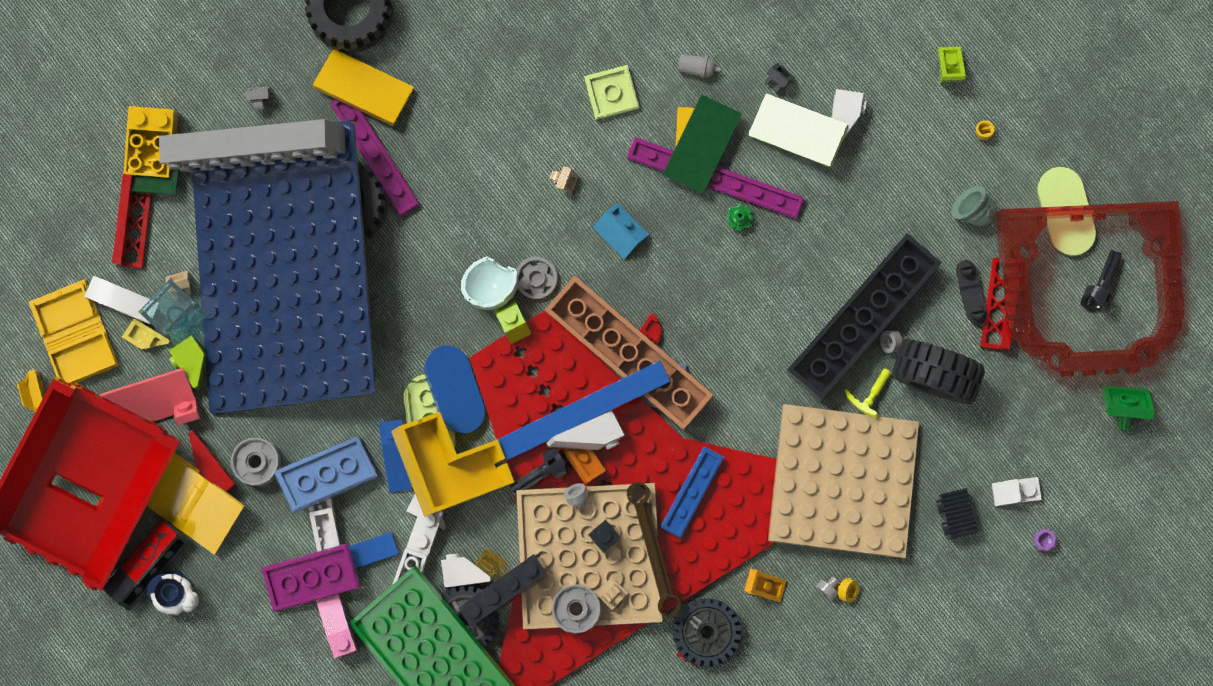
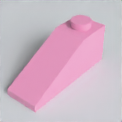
(336, 626)

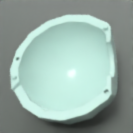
(489, 284)

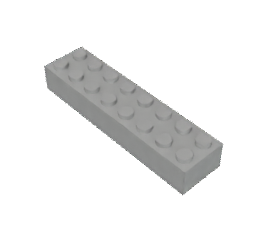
(252, 145)

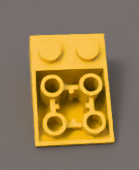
(142, 140)

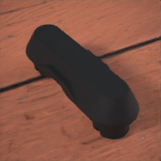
(971, 292)

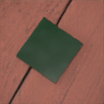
(156, 185)

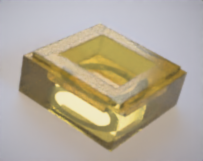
(489, 562)

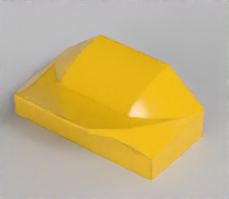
(31, 390)

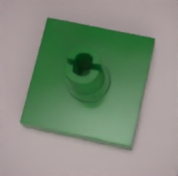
(1127, 404)

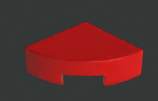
(652, 328)

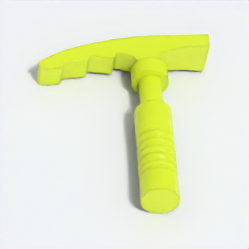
(868, 402)

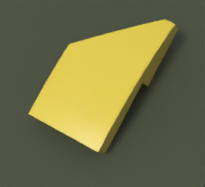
(143, 336)

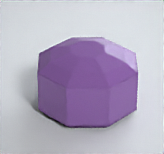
(1044, 540)

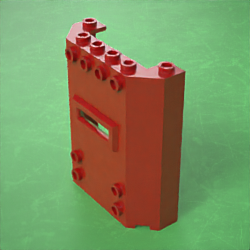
(96, 449)

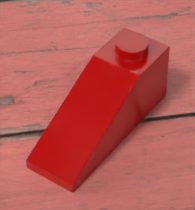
(209, 465)

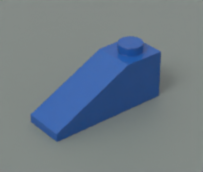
(395, 470)

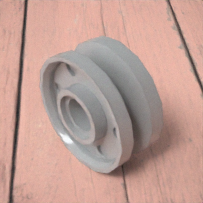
(243, 456)
(581, 595)

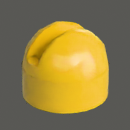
(982, 127)

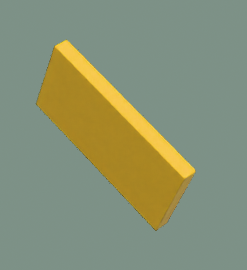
(363, 87)

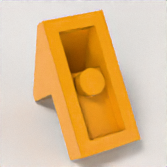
(765, 585)

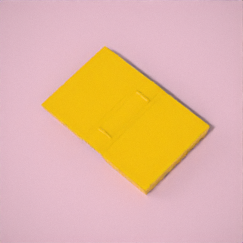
(73, 333)
(194, 504)

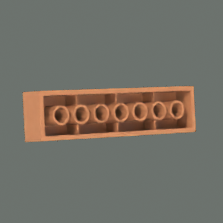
(627, 350)

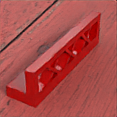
(123, 225)
(1005, 336)

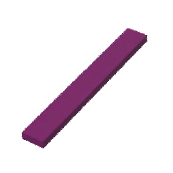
(724, 181)

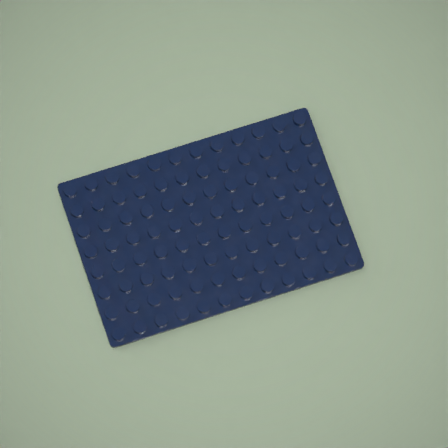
(284, 282)

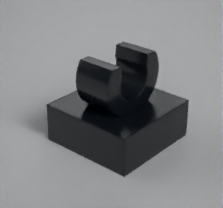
(780, 76)

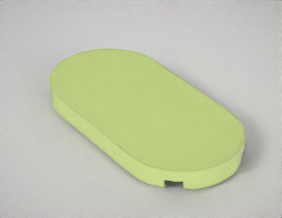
(1065, 188)
(420, 402)

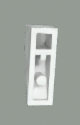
(847, 107)
(591, 435)

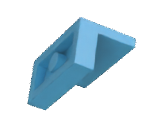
(620, 230)

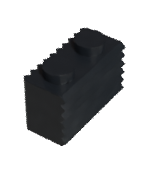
(957, 514)

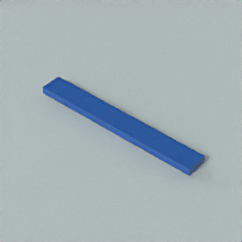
(584, 410)

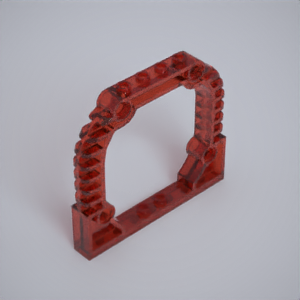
(1153, 222)

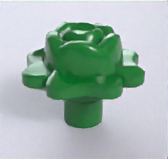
(739, 217)

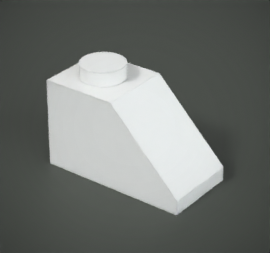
(460, 572)

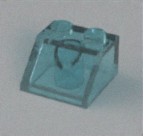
(173, 312)

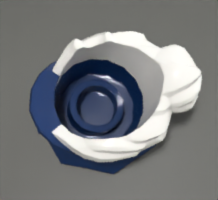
(172, 593)

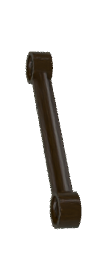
(653, 549)

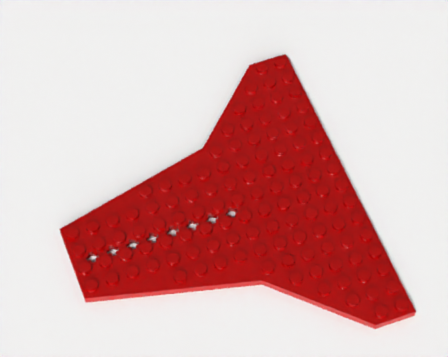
(721, 535)

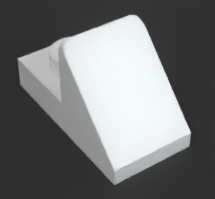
(1016, 491)

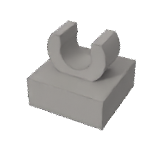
(258, 95)

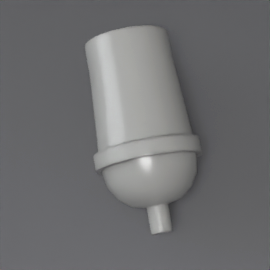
(697, 65)

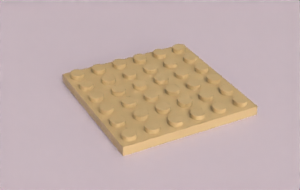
(843, 481)
(562, 542)

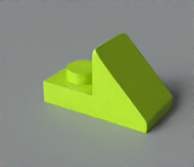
(951, 65)

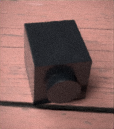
(604, 536)

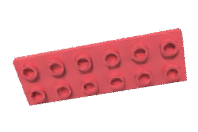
(159, 397)

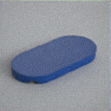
(454, 389)

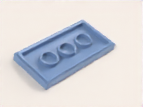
(325, 474)

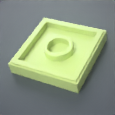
(611, 92)

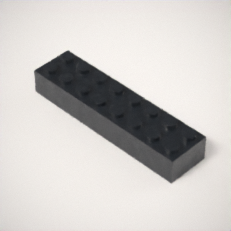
(863, 317)

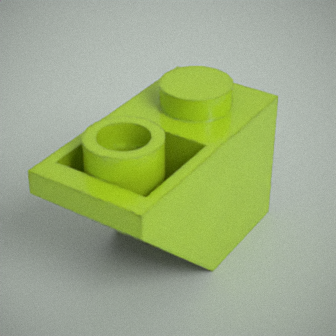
(192, 359)

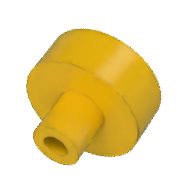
(848, 590)

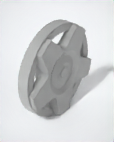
(536, 278)

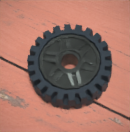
(725, 632)

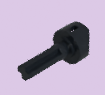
(1100, 295)
(554, 463)

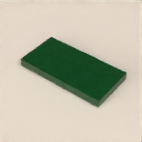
(702, 144)

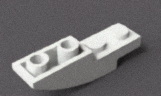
(420, 543)

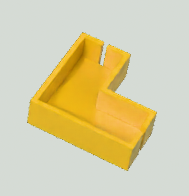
(441, 475)

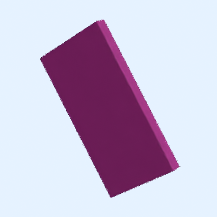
(311, 577)

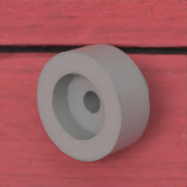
(891, 341)
(576, 495)
(828, 588)

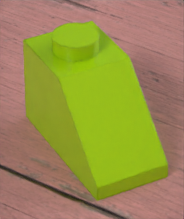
(513, 321)

